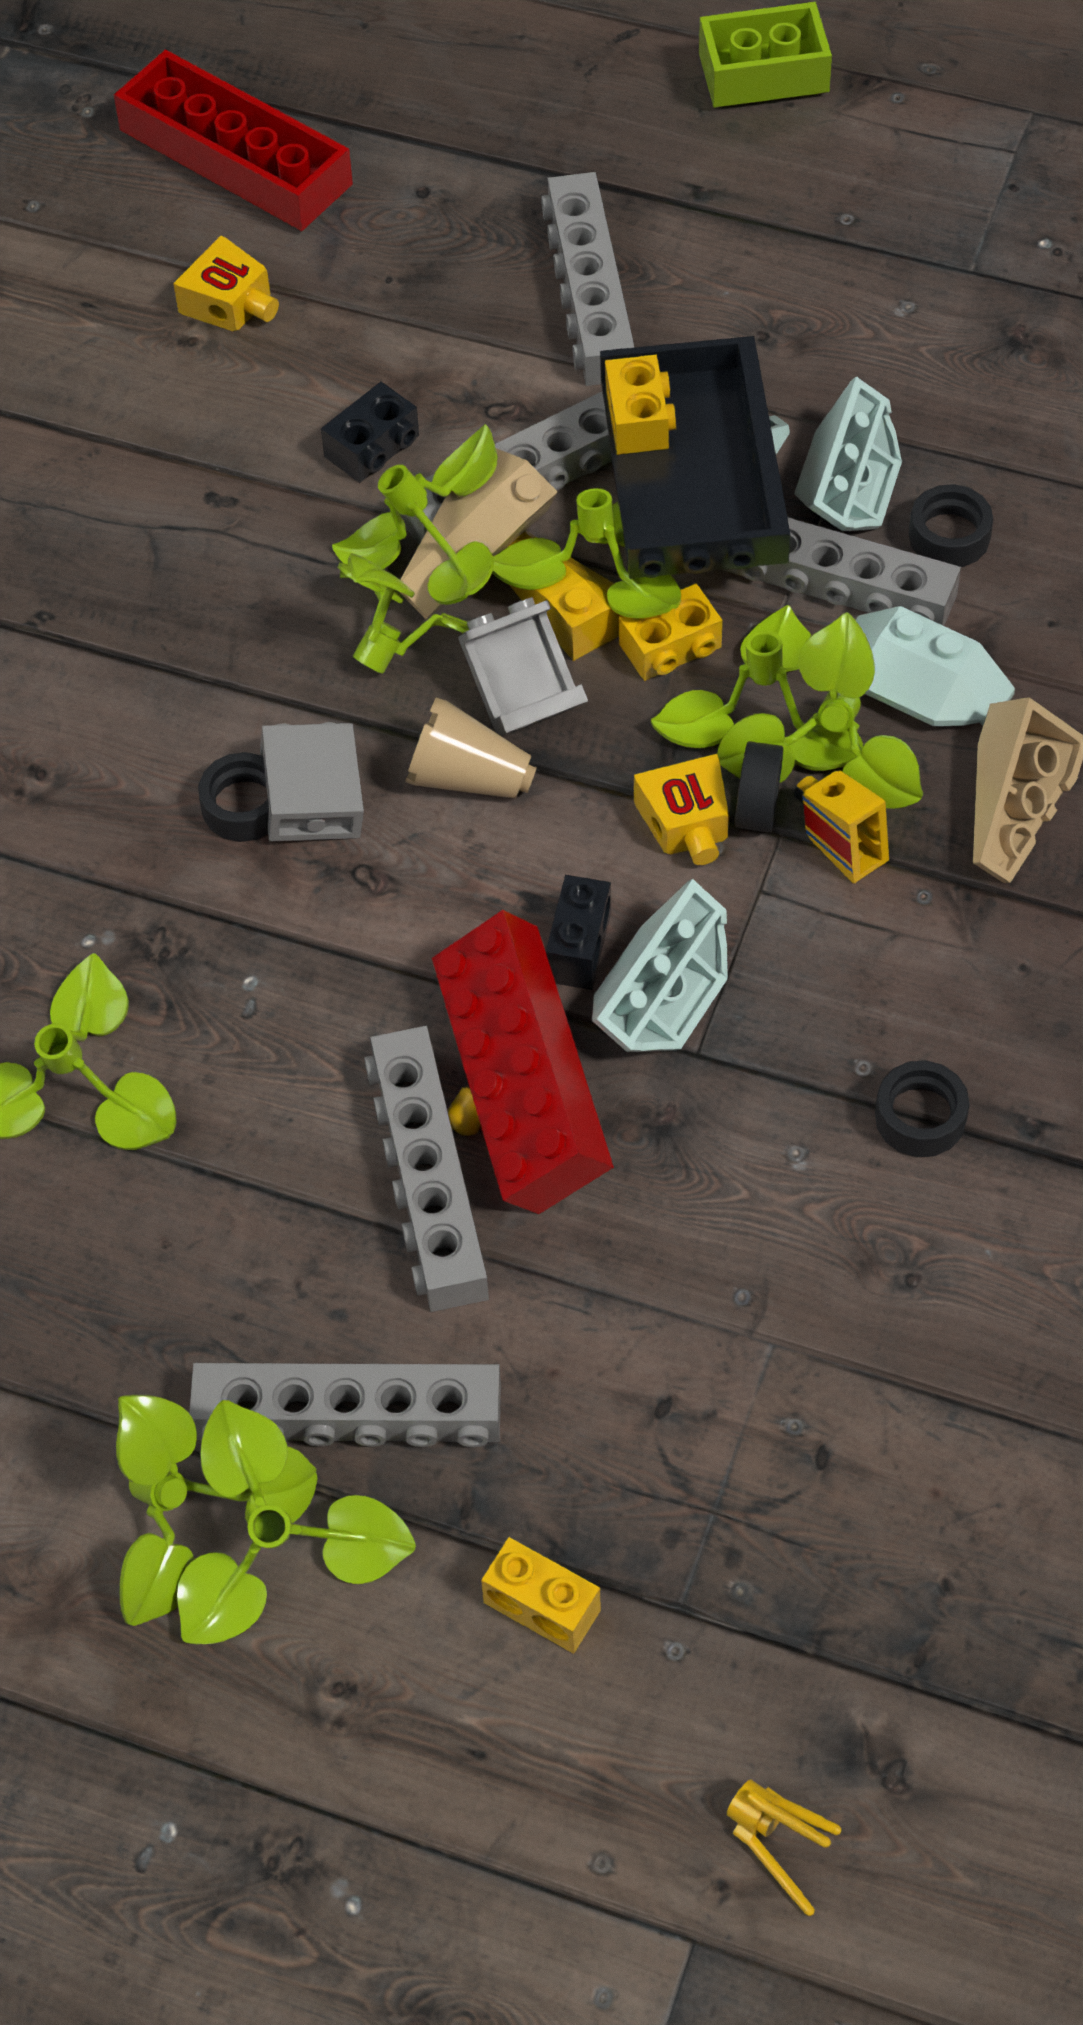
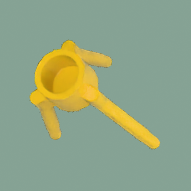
(760, 1812)

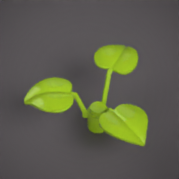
(404, 494)
(539, 561)
(381, 639)
(768, 652)
(842, 663)
(91, 1003)
(148, 1445)
(239, 1453)

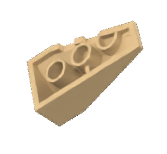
(490, 515)
(1021, 772)

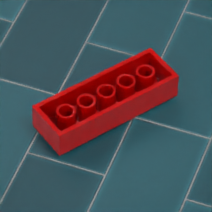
(234, 139)
(521, 1063)

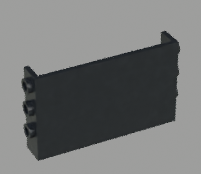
(718, 486)

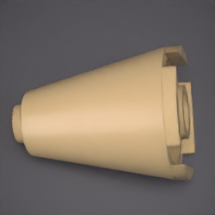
(467, 756)

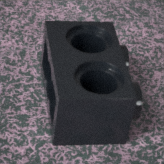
(370, 432)
(579, 931)

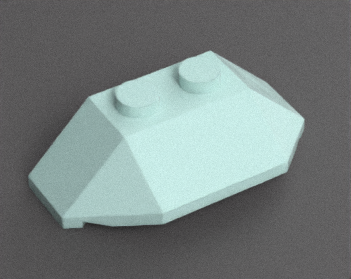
(852, 461)
(931, 669)
(666, 974)

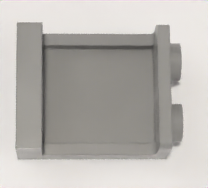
(519, 667)
(312, 781)

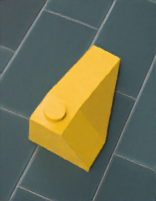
(578, 608)

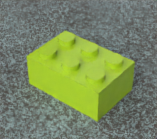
(764, 54)

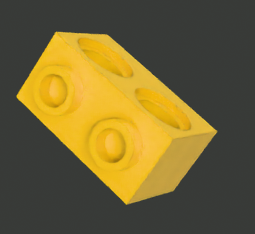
(638, 405)
(673, 638)
(541, 1595)

